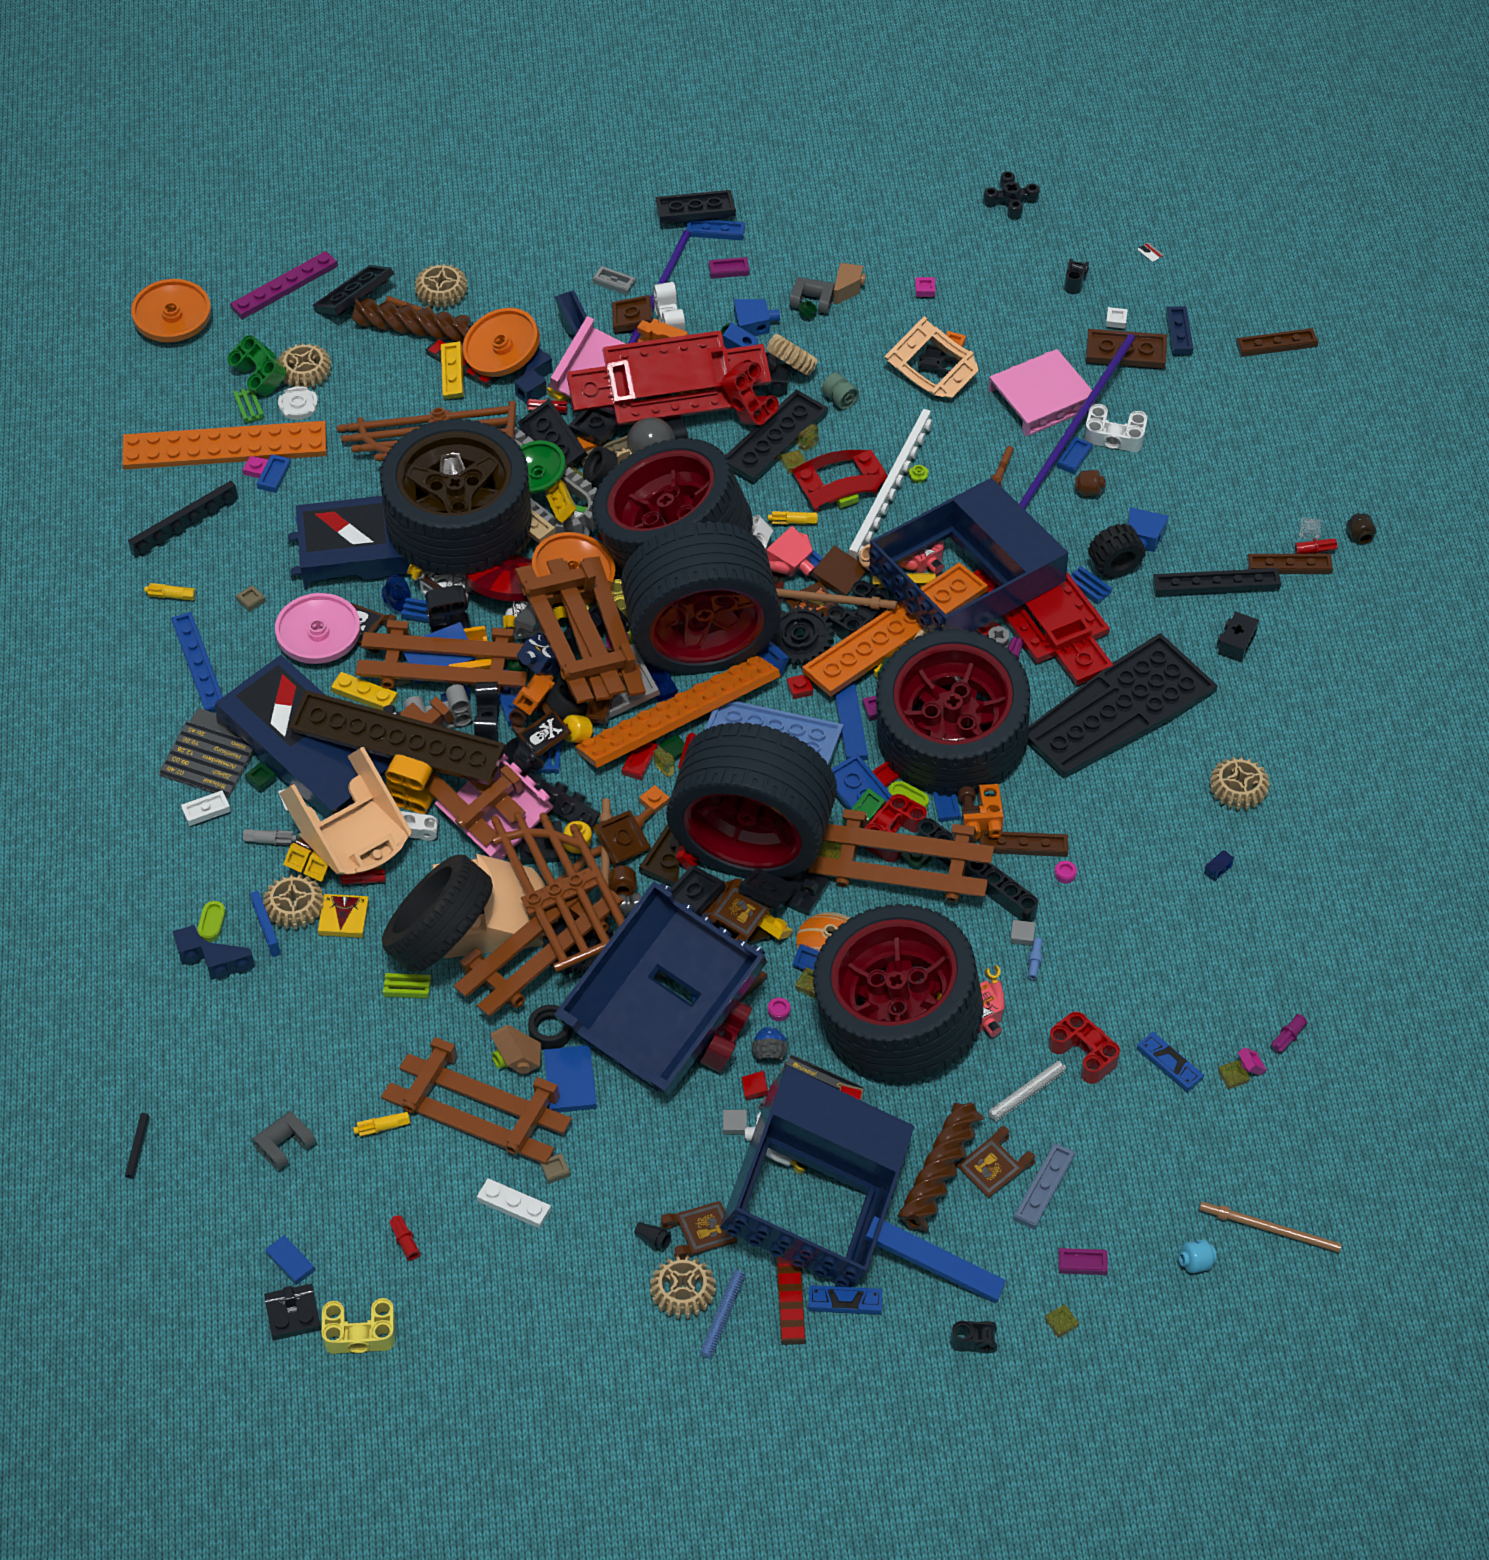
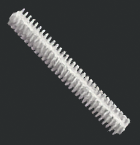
(1026, 1090)

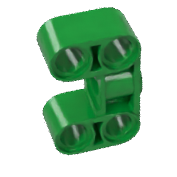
(269, 370)

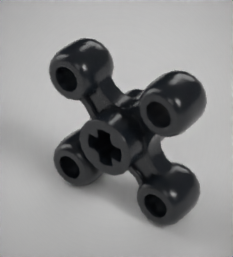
(1011, 194)

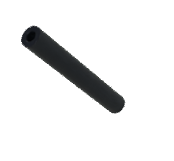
(137, 1145)

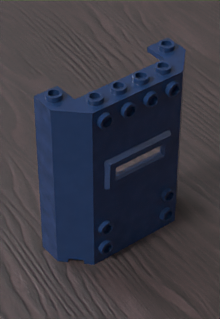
(640, 1020)

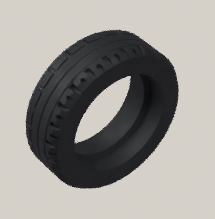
(437, 913)

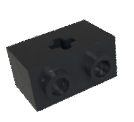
(1238, 636)

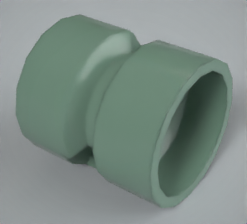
(840, 390)

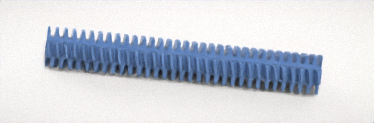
(722, 1314)

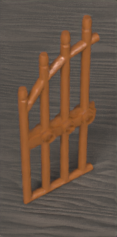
(436, 415)
(561, 890)

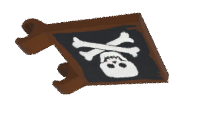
(370, 622)
(543, 732)

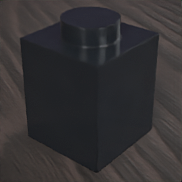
(779, 380)

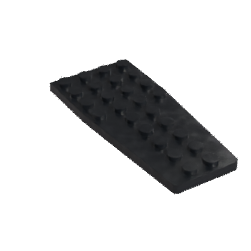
(1119, 705)

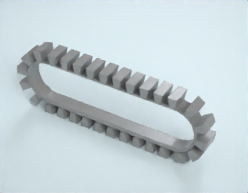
(575, 484)

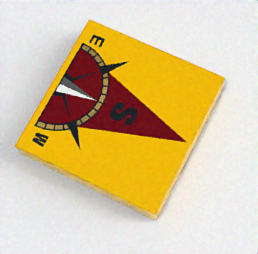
(343, 915)

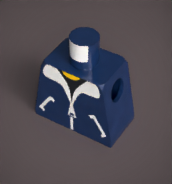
(538, 656)

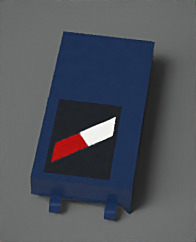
(345, 541)
(261, 715)

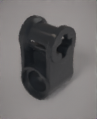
(1075, 276)
(975, 1336)

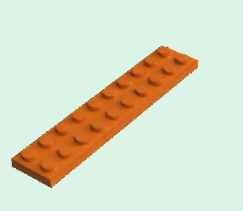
(223, 445)
(889, 631)
(677, 711)

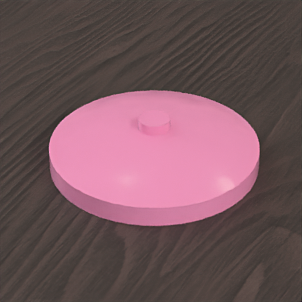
(317, 628)

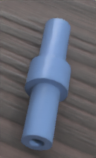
(1035, 958)

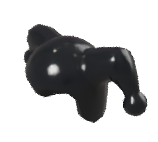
(523, 756)

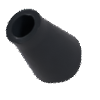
(655, 1236)

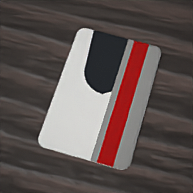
(1150, 252)

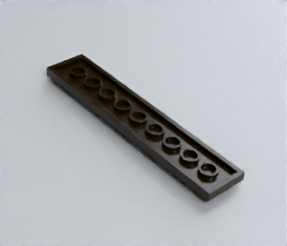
(394, 734)

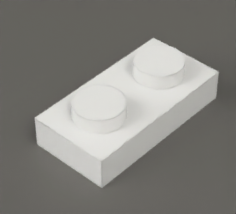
(205, 808)

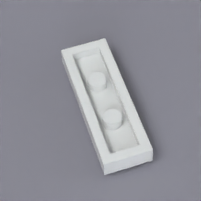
(513, 1203)

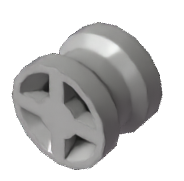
(1000, 634)

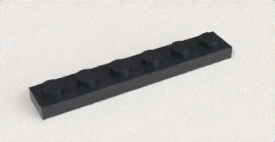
(183, 519)
(1216, 581)

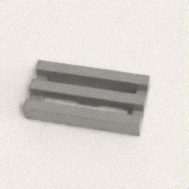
(613, 281)

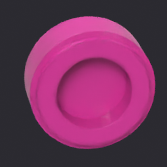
(1065, 872)
(779, 1009)

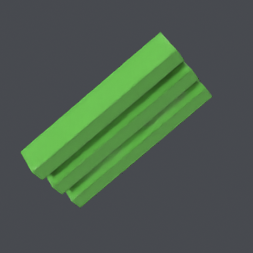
(244, 394)

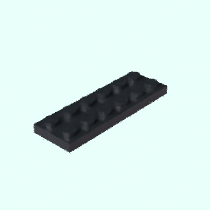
(775, 436)

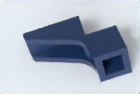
(571, 311)
(532, 383)
(219, 958)

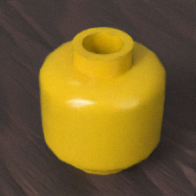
(580, 728)
(586, 832)

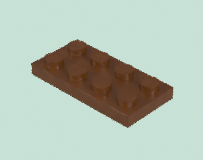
(1145, 351)

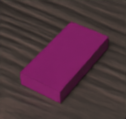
(729, 267)
(1082, 1261)

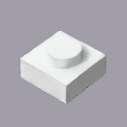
(1116, 317)

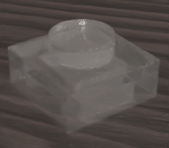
(1310, 528)

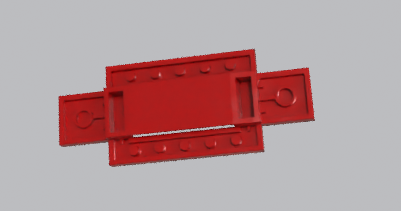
(661, 369)
(1069, 628)

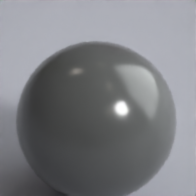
(647, 432)

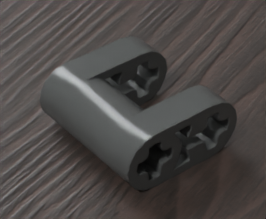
(815, 289)
(286, 1126)

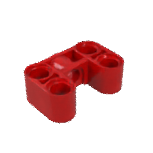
(739, 386)
(896, 813)
(1090, 1040)

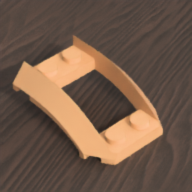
(914, 341)

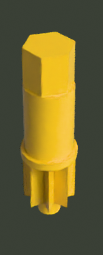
(792, 518)
(166, 591)
(381, 1124)

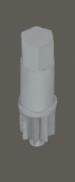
(269, 837)

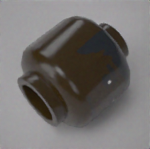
(1361, 528)

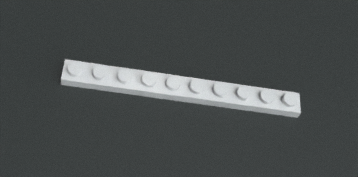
(894, 480)

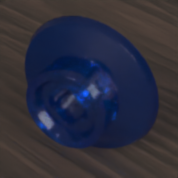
(395, 592)

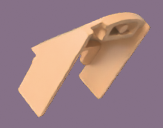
(359, 834)
(503, 912)

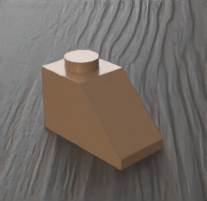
(848, 282)
(517, 1049)

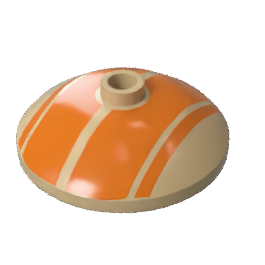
(816, 928)

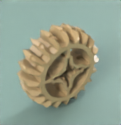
(441, 286)
(792, 354)
(303, 360)
(1239, 783)
(306, 906)
(685, 1275)

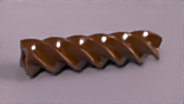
(407, 320)
(939, 1166)

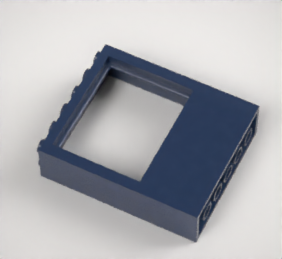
(994, 535)
(835, 1138)

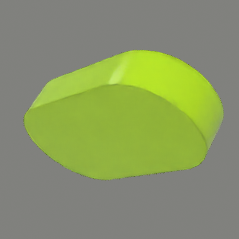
(909, 791)
(211, 921)

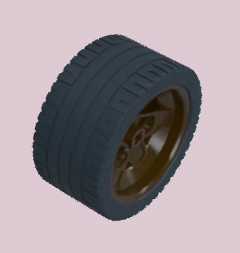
(459, 521)

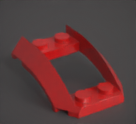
(818, 493)

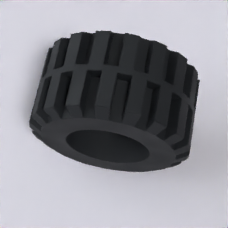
(1116, 550)

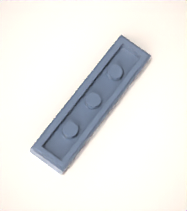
(1044, 1186)

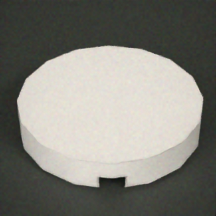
(298, 403)

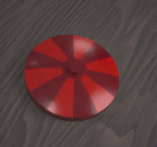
(500, 580)

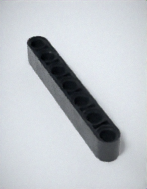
(1003, 884)

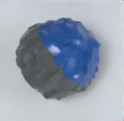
(769, 1044)

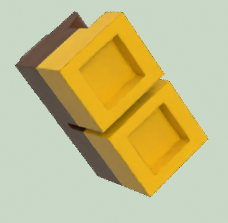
(302, 856)

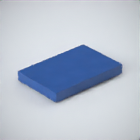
(455, 632)
(854, 779)
(573, 1074)

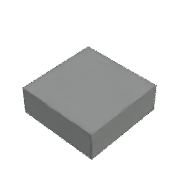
(1022, 932)
(734, 1121)

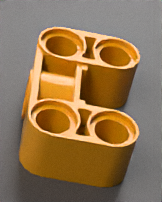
(407, 783)

